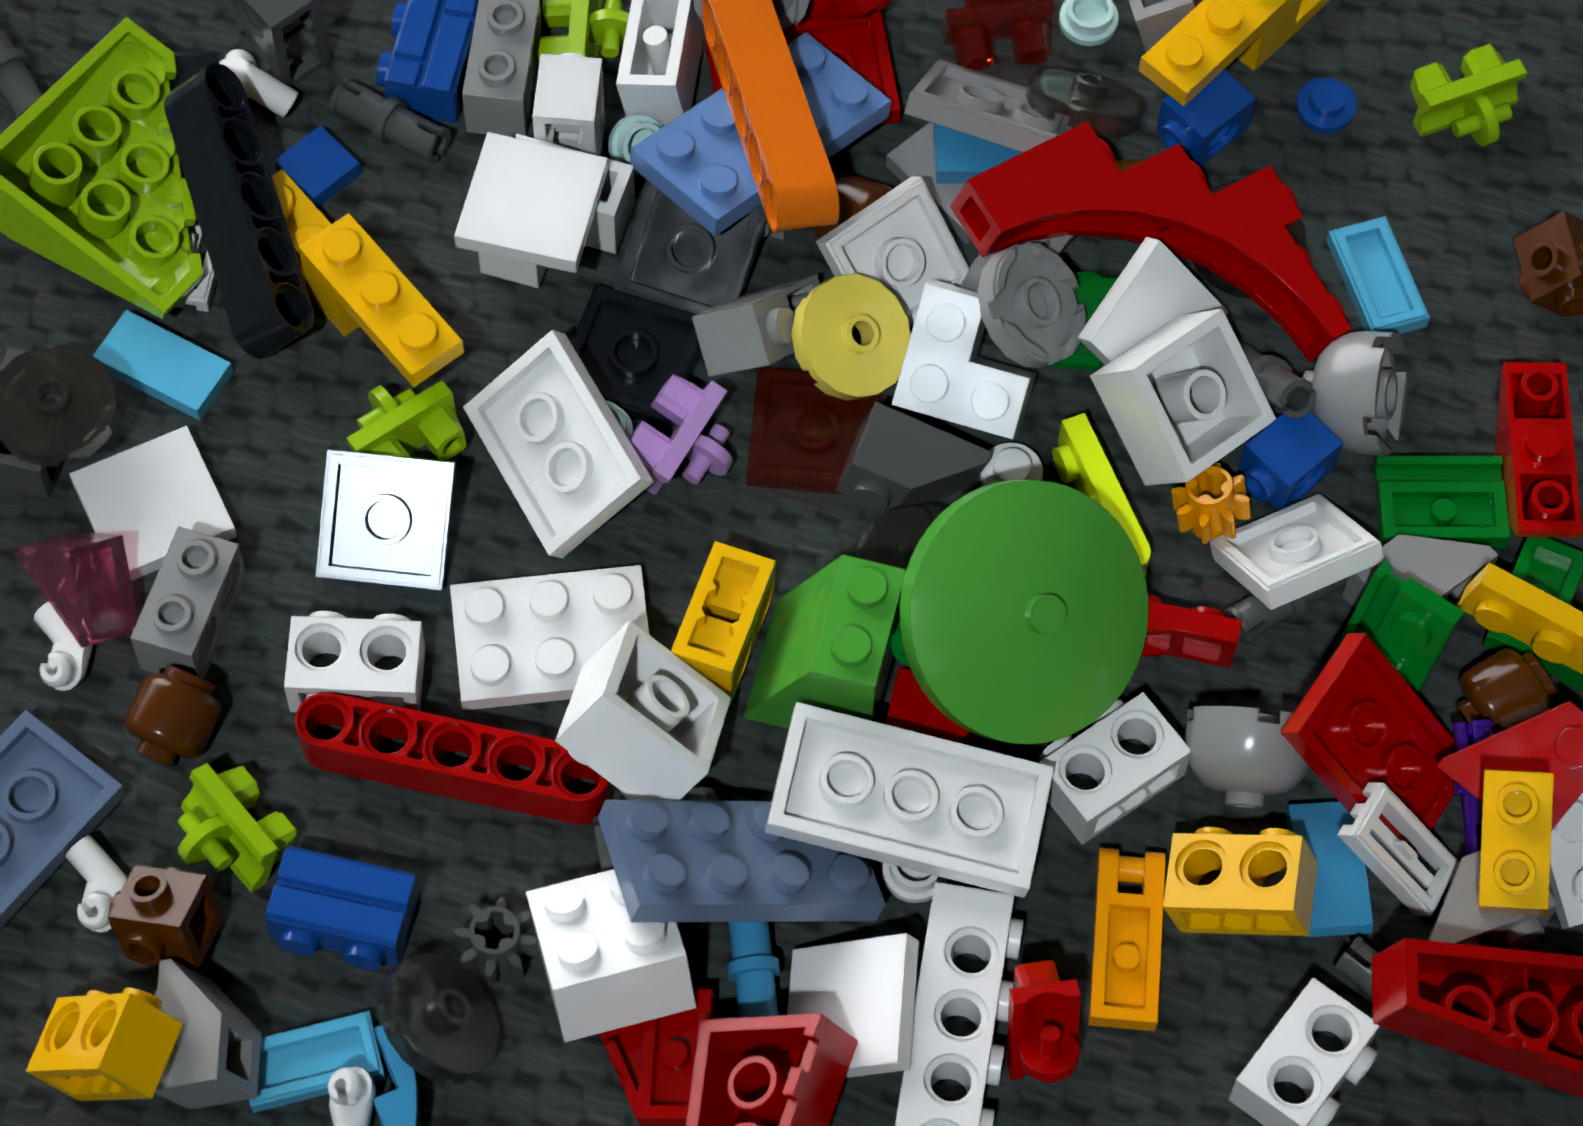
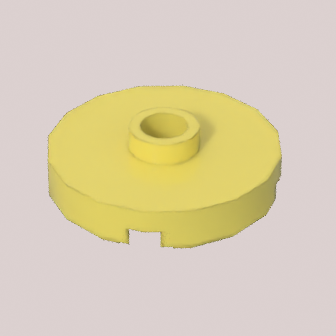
(826, 343)

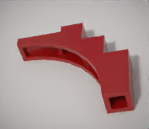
(1236, 233)

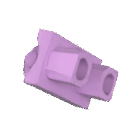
(690, 410)

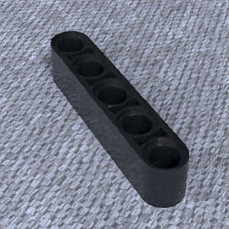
(239, 211)

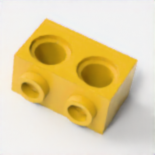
(726, 615)
(1516, 842)
(1236, 898)
(105, 1045)

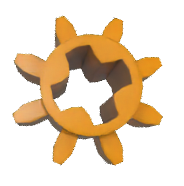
(1211, 504)

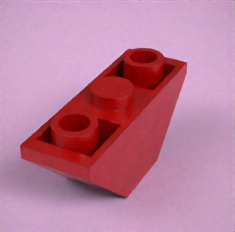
(1538, 450)

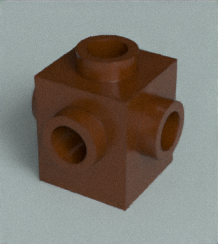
(1553, 264)
(165, 916)

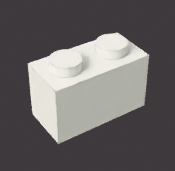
(660, 59)

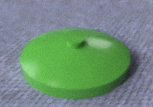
(1024, 611)

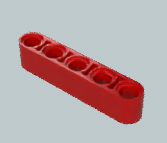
(433, 736)

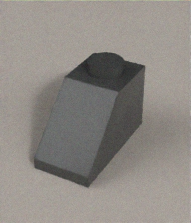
(906, 462)

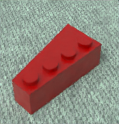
(1487, 1005)
(768, 1071)

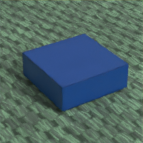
(319, 166)

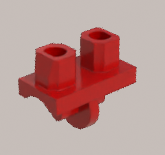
(1042, 1024)

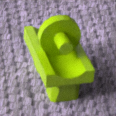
(589, 27)
(1471, 103)
(409, 422)
(225, 831)

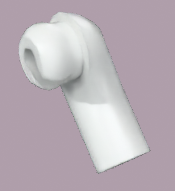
(259, 84)
(67, 660)
(102, 883)
(351, 1097)

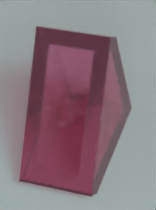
(84, 582)

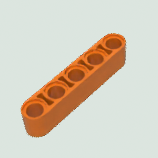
(771, 114)

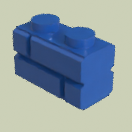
(429, 56)
(342, 908)

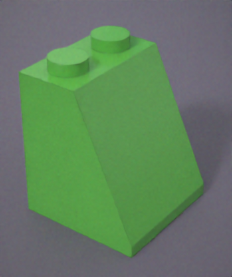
(830, 643)

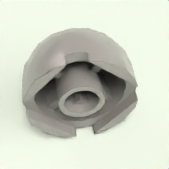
(1358, 382)
(1242, 754)

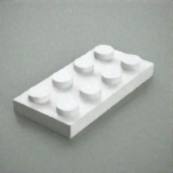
(910, 800)

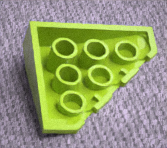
(99, 175)

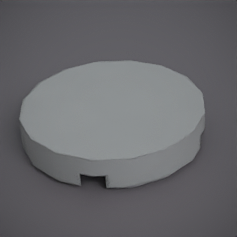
(1031, 305)

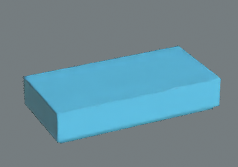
(1377, 277)
(163, 365)
(302, 1060)

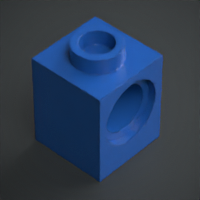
(1209, 120)
(1289, 459)

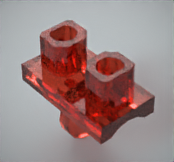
(981, 21)

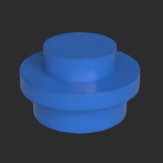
(1326, 105)

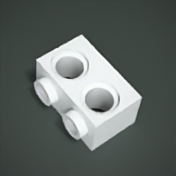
(570, 102)
(358, 646)
(1122, 777)
(1294, 1057)

